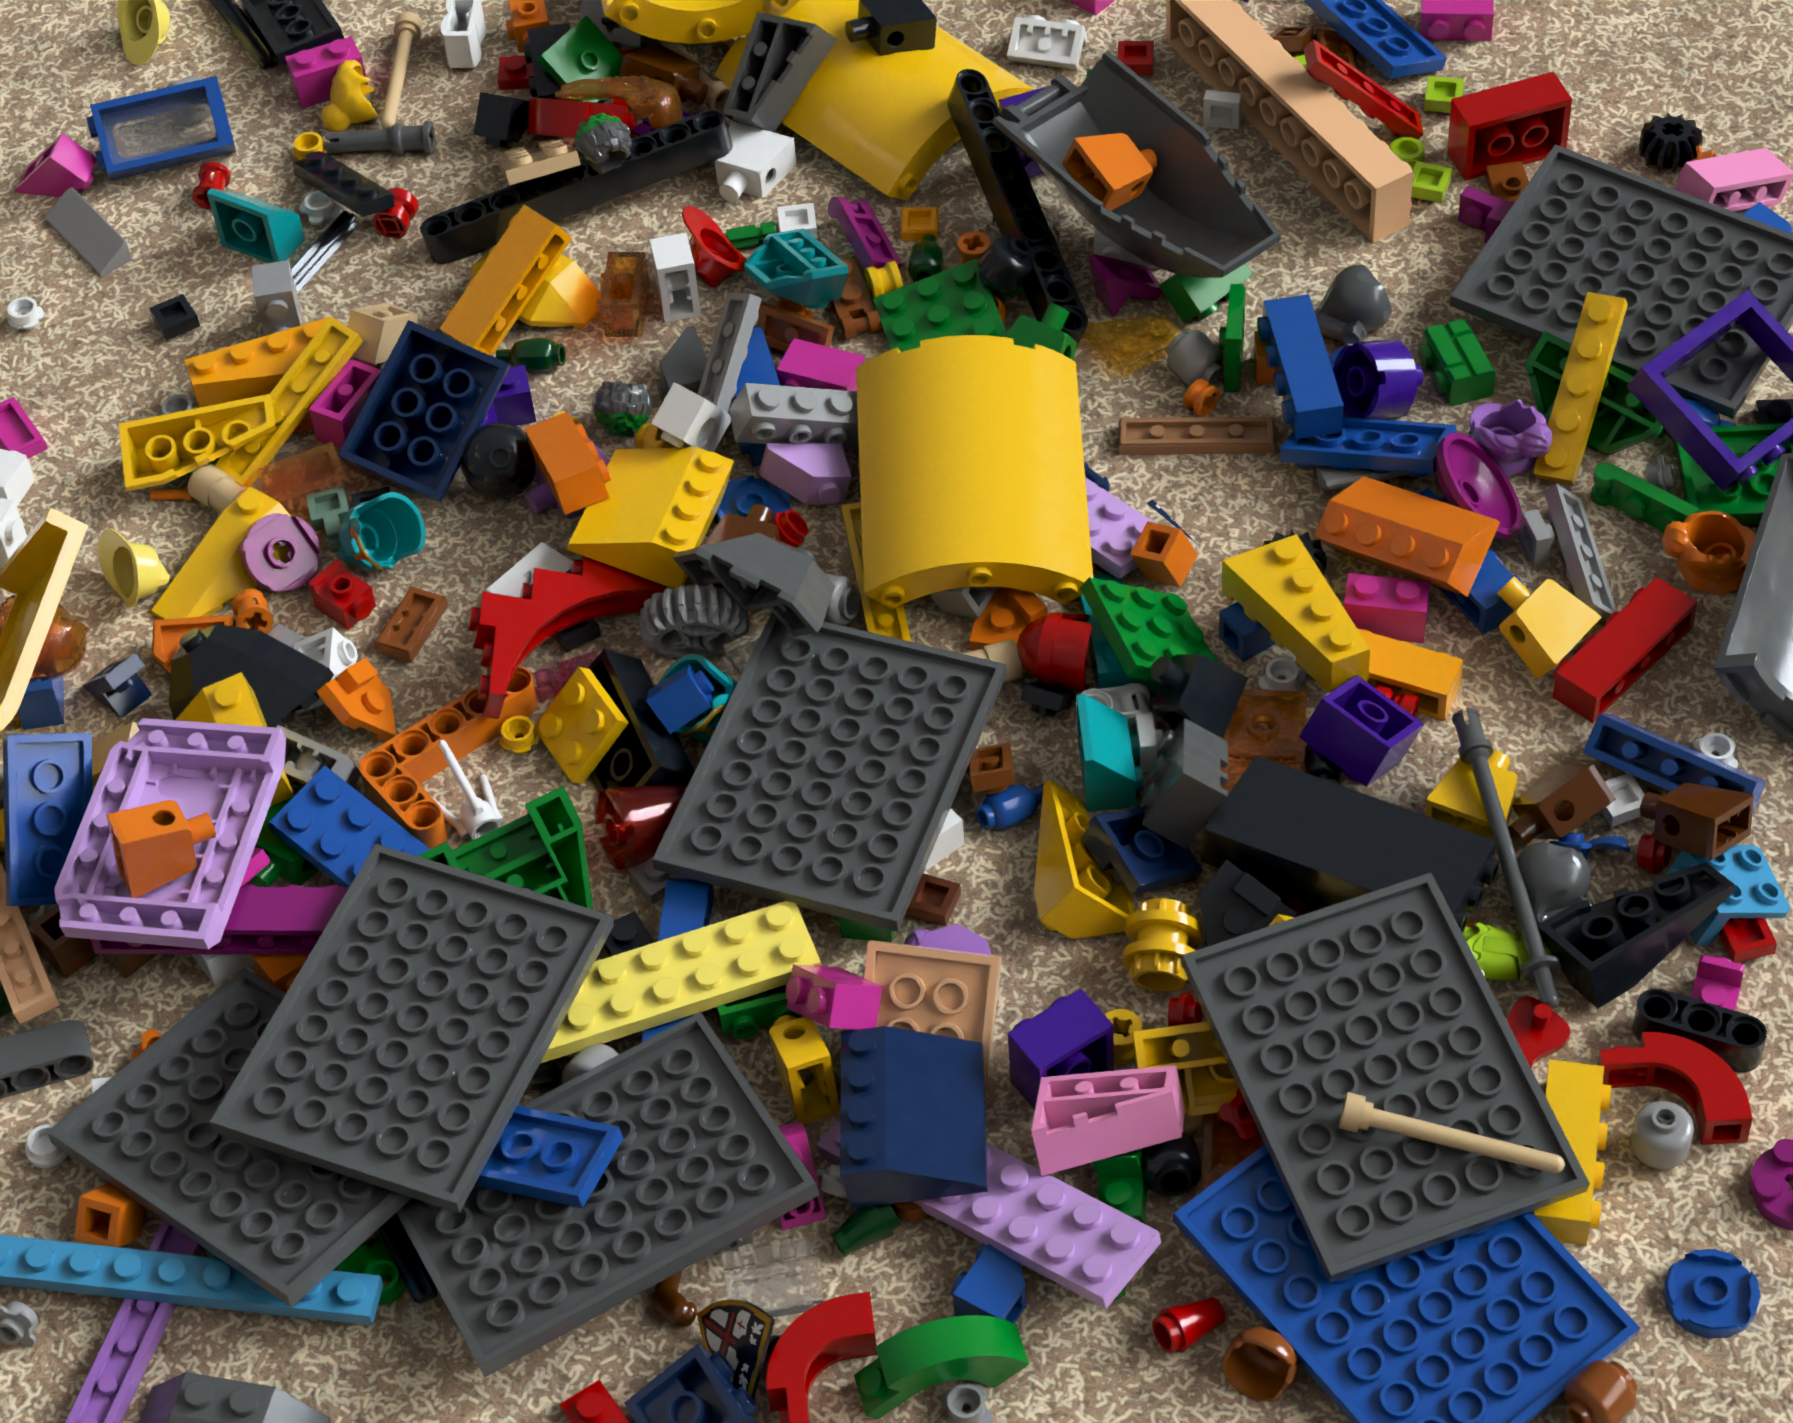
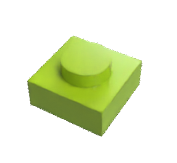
(1441, 91)
(1430, 181)

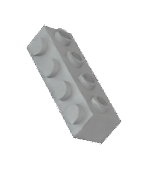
(795, 415)

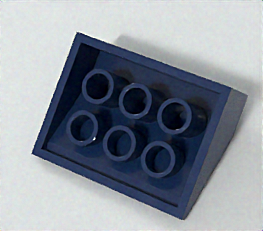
(423, 412)
(911, 1116)

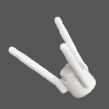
(476, 816)

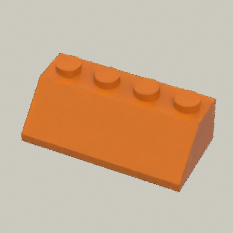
(1408, 534)

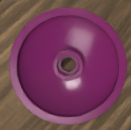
(1477, 483)

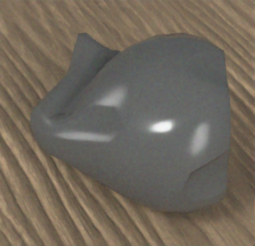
(1353, 306)
(1554, 878)

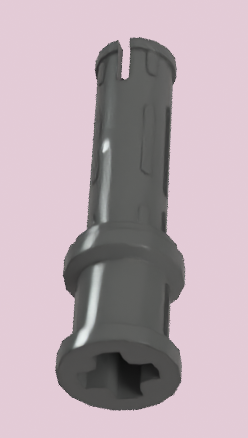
(397, 139)

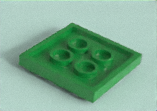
(939, 306)
(1741, 501)
(1143, 625)

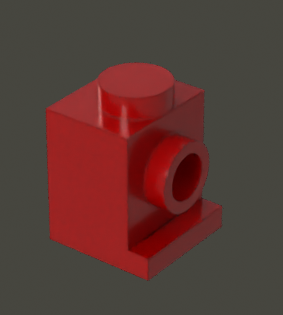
(342, 595)

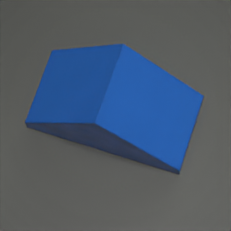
(43, 702)

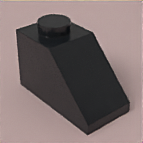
(501, 119)

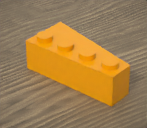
(249, 366)

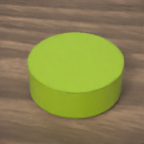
(1408, 150)

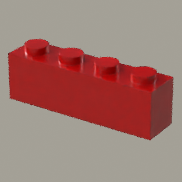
(1623, 649)

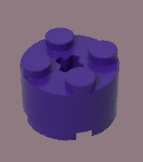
(1377, 379)

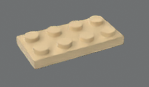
(549, 158)

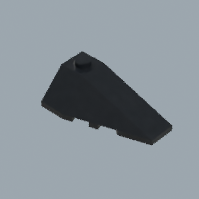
(1620, 940)

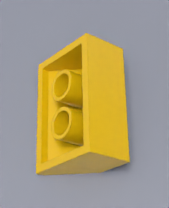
(236, 704)

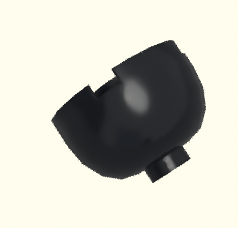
(498, 461)

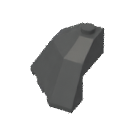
(764, 575)

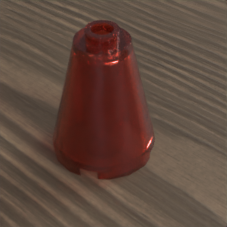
(635, 821)

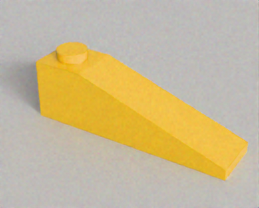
(178, 442)
(215, 567)
(1069, 884)

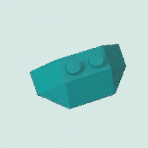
(798, 269)

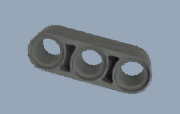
(44, 1057)

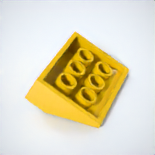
(655, 508)

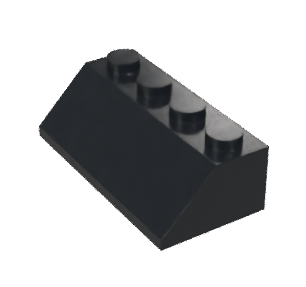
(645, 749)

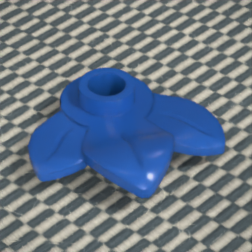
(1601, 843)

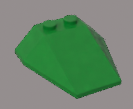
(532, 852)

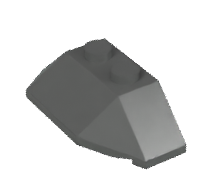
(221, 1400)

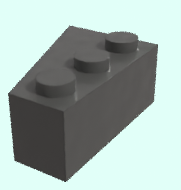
(775, 69)
(1185, 783)

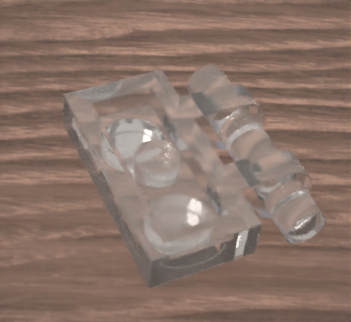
(775, 1289)

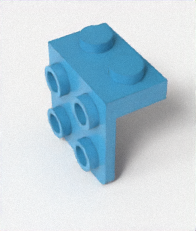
(1755, 891)

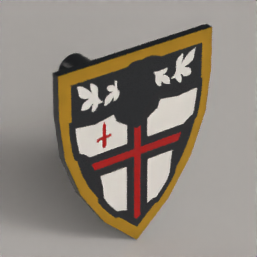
(741, 1335)

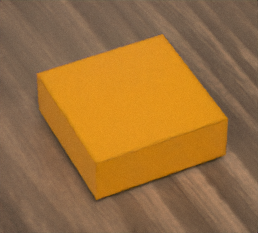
(919, 222)

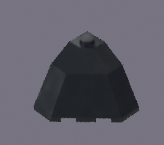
(276, 672)

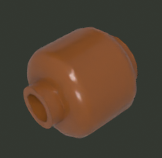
(1600, 1393)

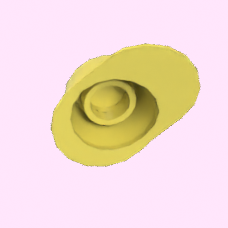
(142, 28)
(130, 567)

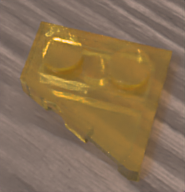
(1132, 342)

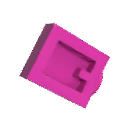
(1718, 981)

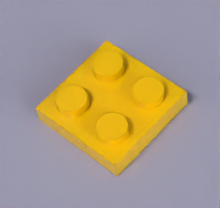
(580, 725)

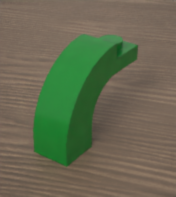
(938, 1352)

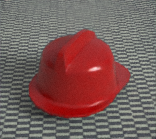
(710, 248)

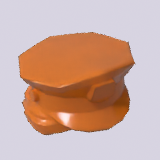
(1710, 550)

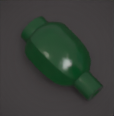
(925, 258)
(537, 355)

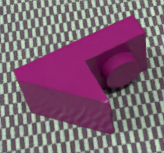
(1118, 279)

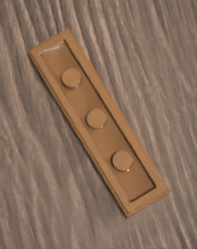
(1196, 435)

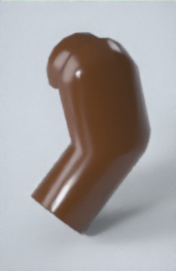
(672, 1304)

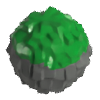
(603, 142)
(622, 407)

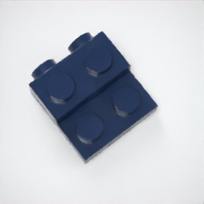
(1137, 853)
(693, 1392)

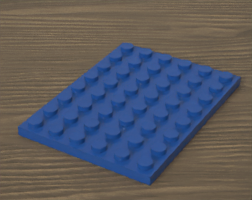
(1433, 1337)

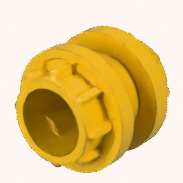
(1159, 937)

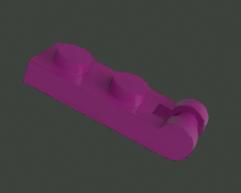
(863, 232)

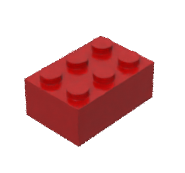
(1508, 124)

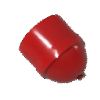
(1056, 649)

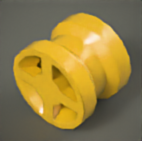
(883, 279)
(1126, 1022)

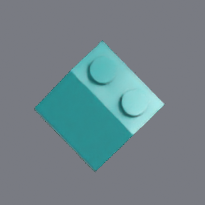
(255, 226)
(1107, 757)

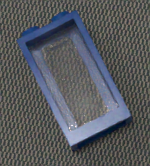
(161, 128)

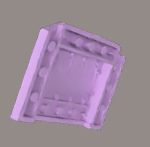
(205, 769)

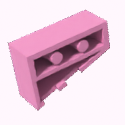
(1737, 180)
(1105, 1115)

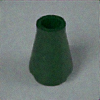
(865, 1228)

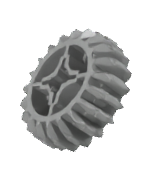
(691, 621)

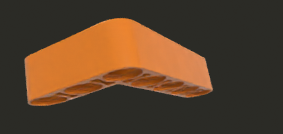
(401, 764)

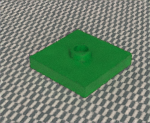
(582, 55)
(1232, 338)

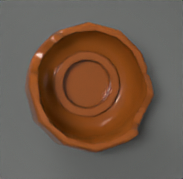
(1260, 1364)

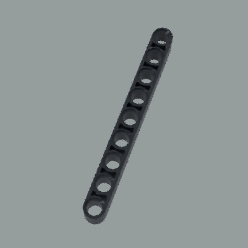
(576, 189)
(1013, 198)

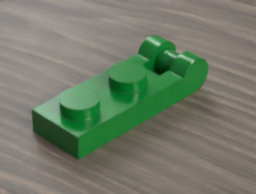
(1637, 497)

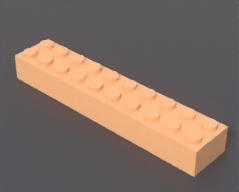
(1295, 113)

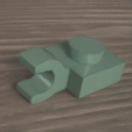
(327, 512)

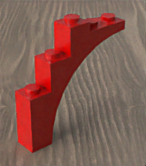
(552, 601)

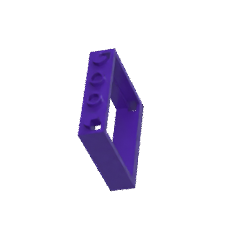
(1684, 423)

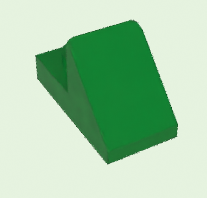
(1123, 1183)

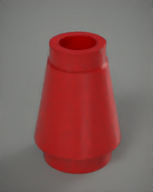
(1186, 1324)

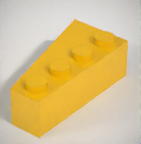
(1299, 609)

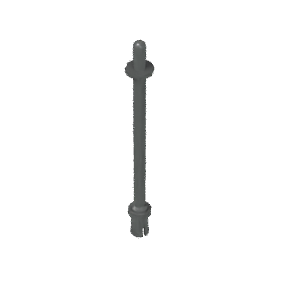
(1476, 751)

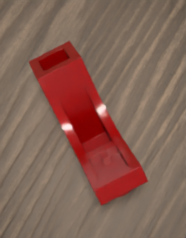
(563, 117)
(1692, 1074)
(811, 1343)

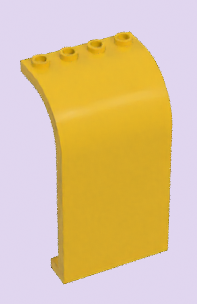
(38, 578)

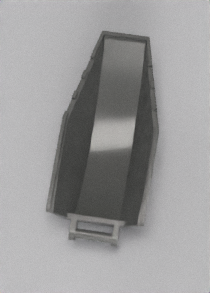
(1192, 209)

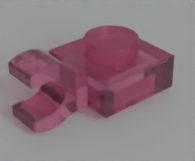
(551, 682)

